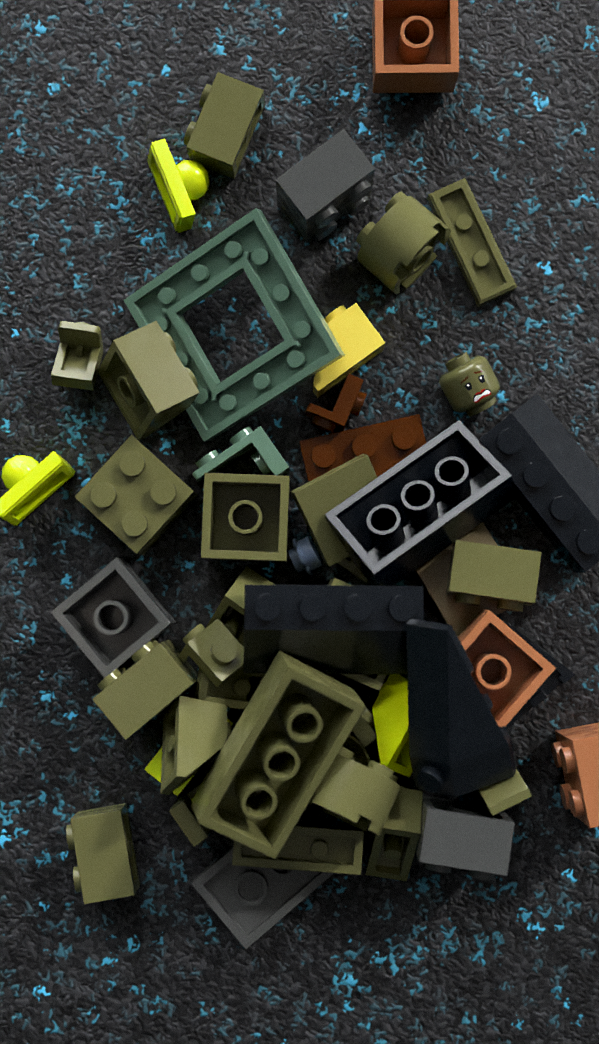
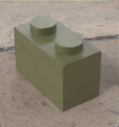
(225, 124)
(493, 574)
(103, 853)

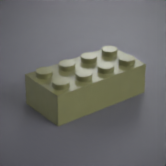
(277, 755)

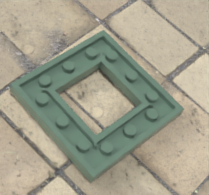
(307, 344)

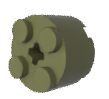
(401, 242)
(357, 792)

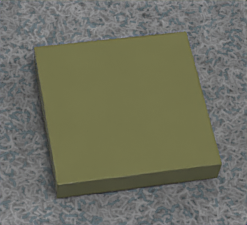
(323, 495)

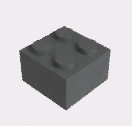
(325, 187)
(112, 616)
(464, 838)

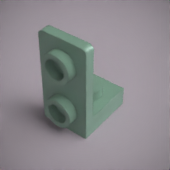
(266, 458)

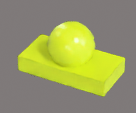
(177, 183)
(31, 484)

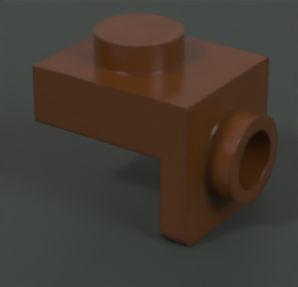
(349, 402)

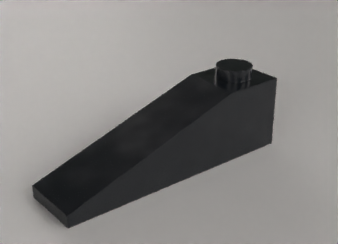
(451, 727)

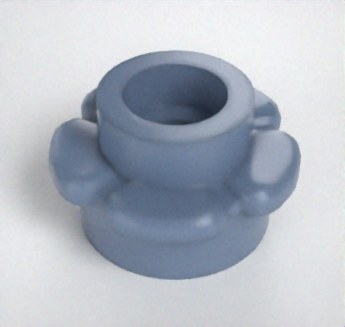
(305, 556)

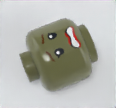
(469, 384)

